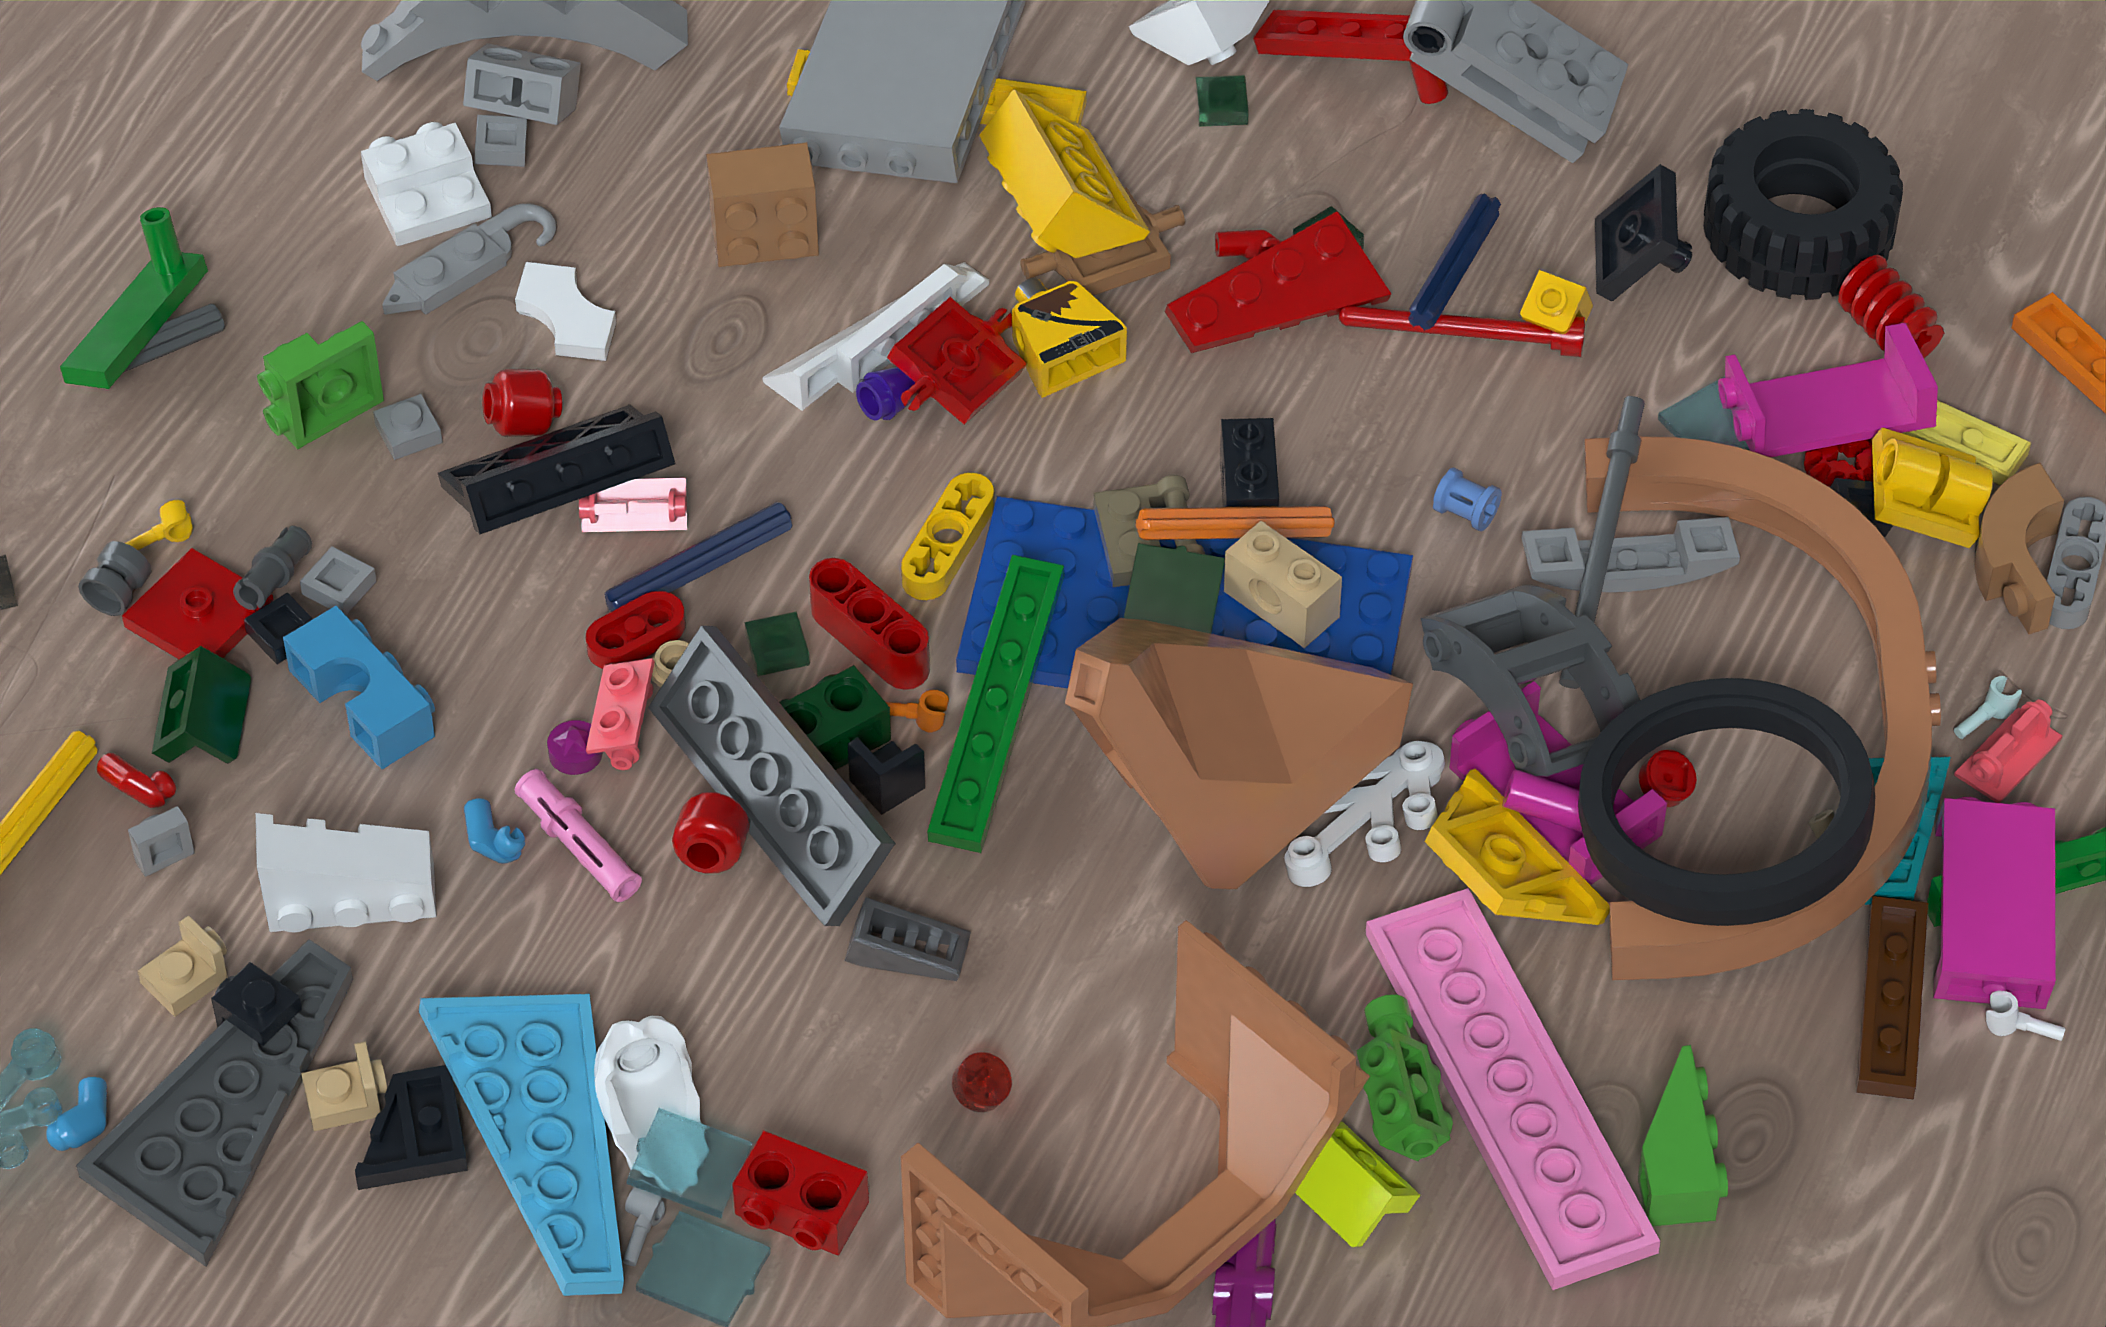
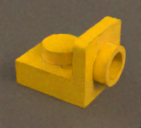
(1555, 303)

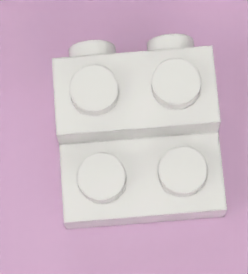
(424, 183)

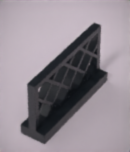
(559, 467)

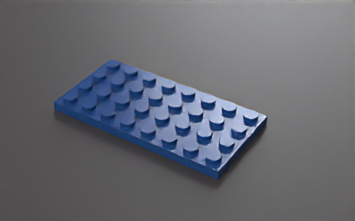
(1364, 634)

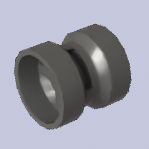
(114, 579)

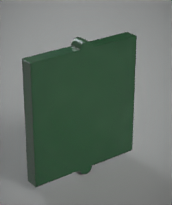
(1174, 587)

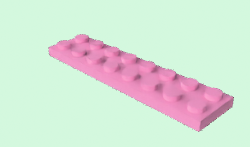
(1512, 1089)

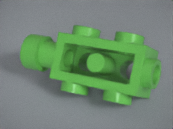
(1402, 1082)

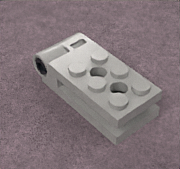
(1520, 67)

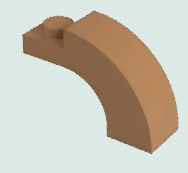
(2016, 517)

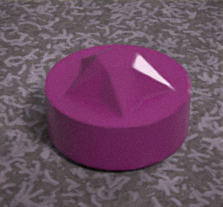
(568, 748)

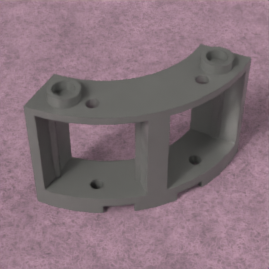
(1465, 644)

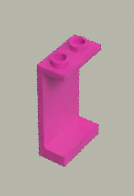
(1833, 403)
(1483, 747)
(1996, 902)

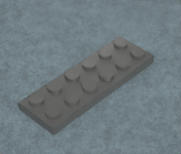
(767, 764)

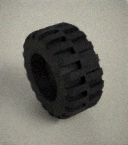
(1808, 158)

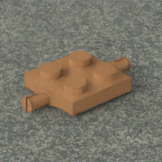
(1117, 265)

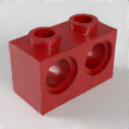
(806, 1182)

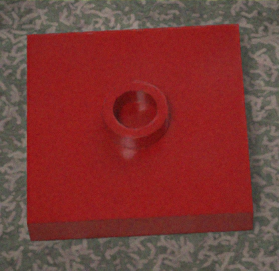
(191, 609)

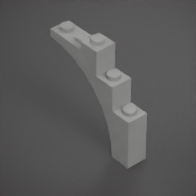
(636, 28)

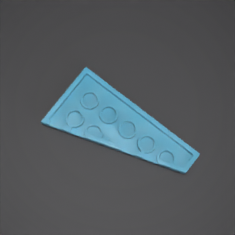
(535, 1101)

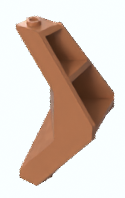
(1232, 735)

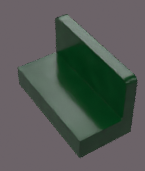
(202, 707)

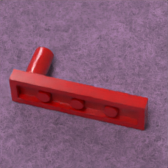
(1345, 37)

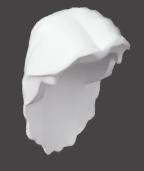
(637, 1073)

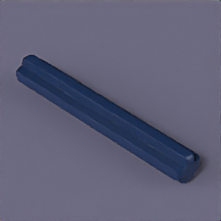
(1454, 261)
(703, 556)

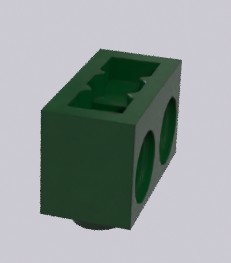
(839, 711)

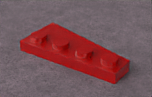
(1286, 284)

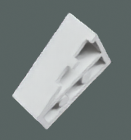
(342, 876)

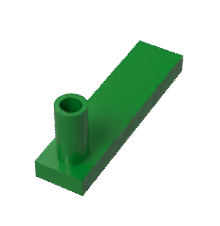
(139, 309)

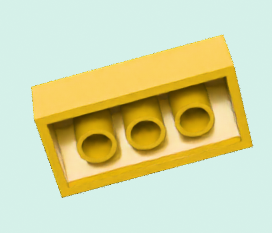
(1060, 180)

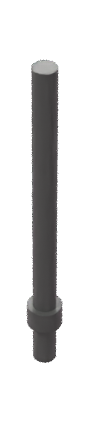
(1622, 452)

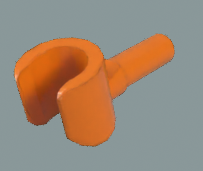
(927, 712)

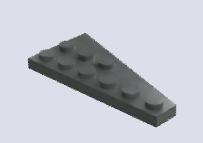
(205, 1127)

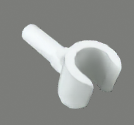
(2007, 1019)

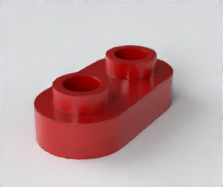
(632, 629)

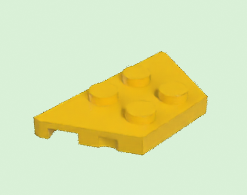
(1509, 860)

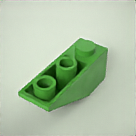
(1677, 1158)

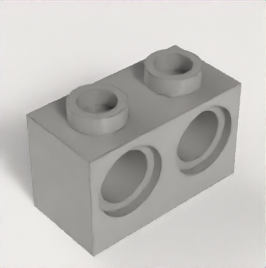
(521, 84)

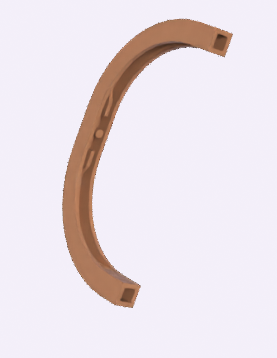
(1831, 530)

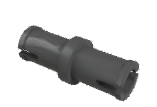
(272, 567)

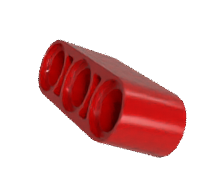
(869, 623)

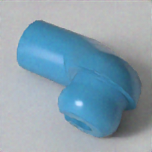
(488, 840)
(84, 1120)

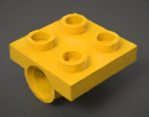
(1928, 487)

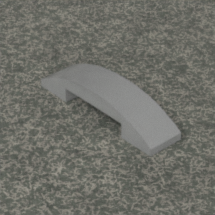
(1638, 562)

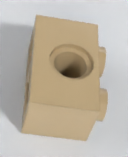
(1282, 584)

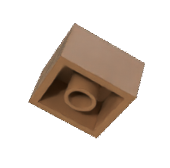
(762, 204)

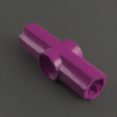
(1246, 1283)

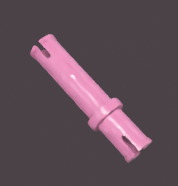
(563, 819)

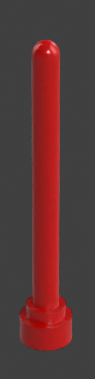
(1570, 343)

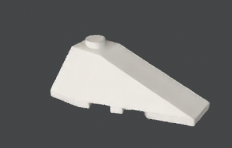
(1199, 27)

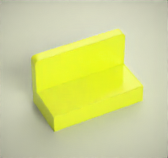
(1354, 1187)

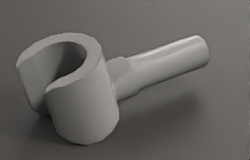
(649, 1211)

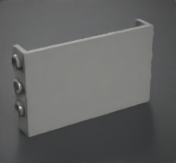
(900, 84)

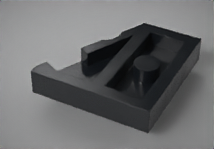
(415, 1132)

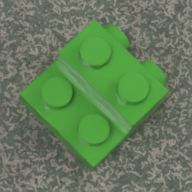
(321, 384)

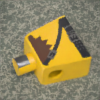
(1064, 334)

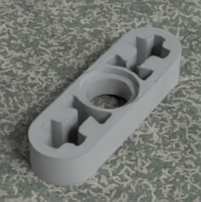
(2089, 548)

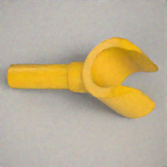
(174, 526)

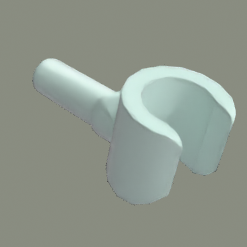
(1995, 705)

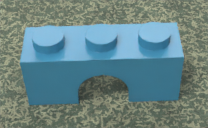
(339, 656)

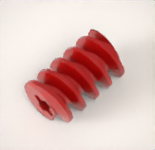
(1880, 300)

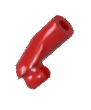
(1243, 243)

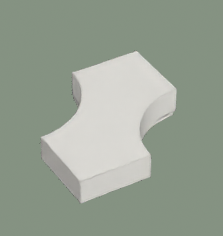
(554, 299)

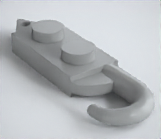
(462, 261)

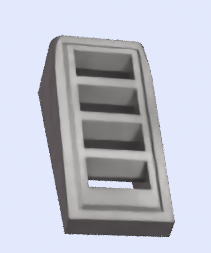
(886, 955)

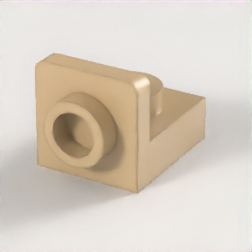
(187, 968)
(345, 1091)

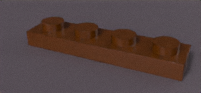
(1892, 998)

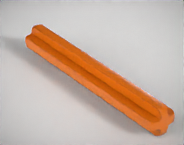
(1232, 522)

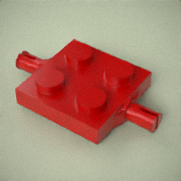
(957, 360)

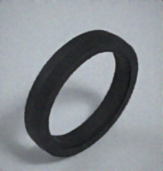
(1740, 896)

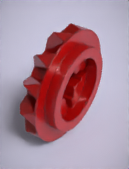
(1824, 467)

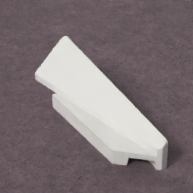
(868, 342)

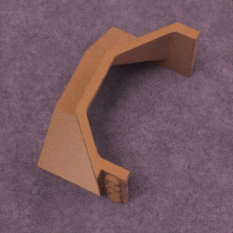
(1278, 1103)

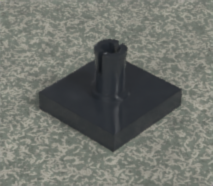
(1639, 234)

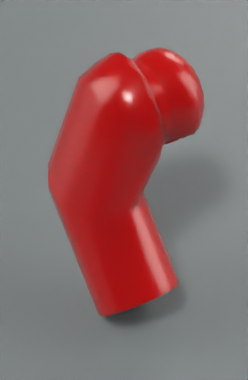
(134, 783)

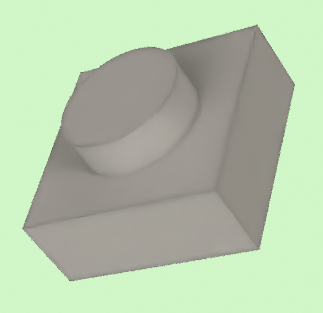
(500, 140)
(407, 427)
(338, 580)
(161, 841)

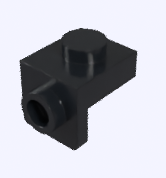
(255, 1003)

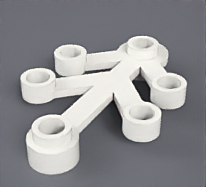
(1412, 767)

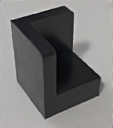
(887, 774)

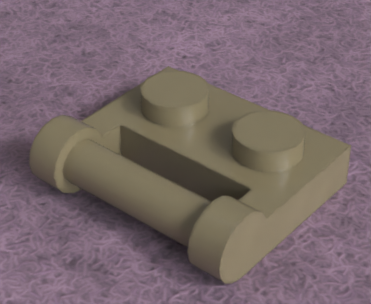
(1117, 515)

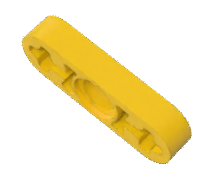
(947, 556)

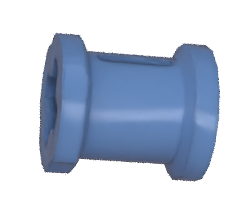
(1484, 499)

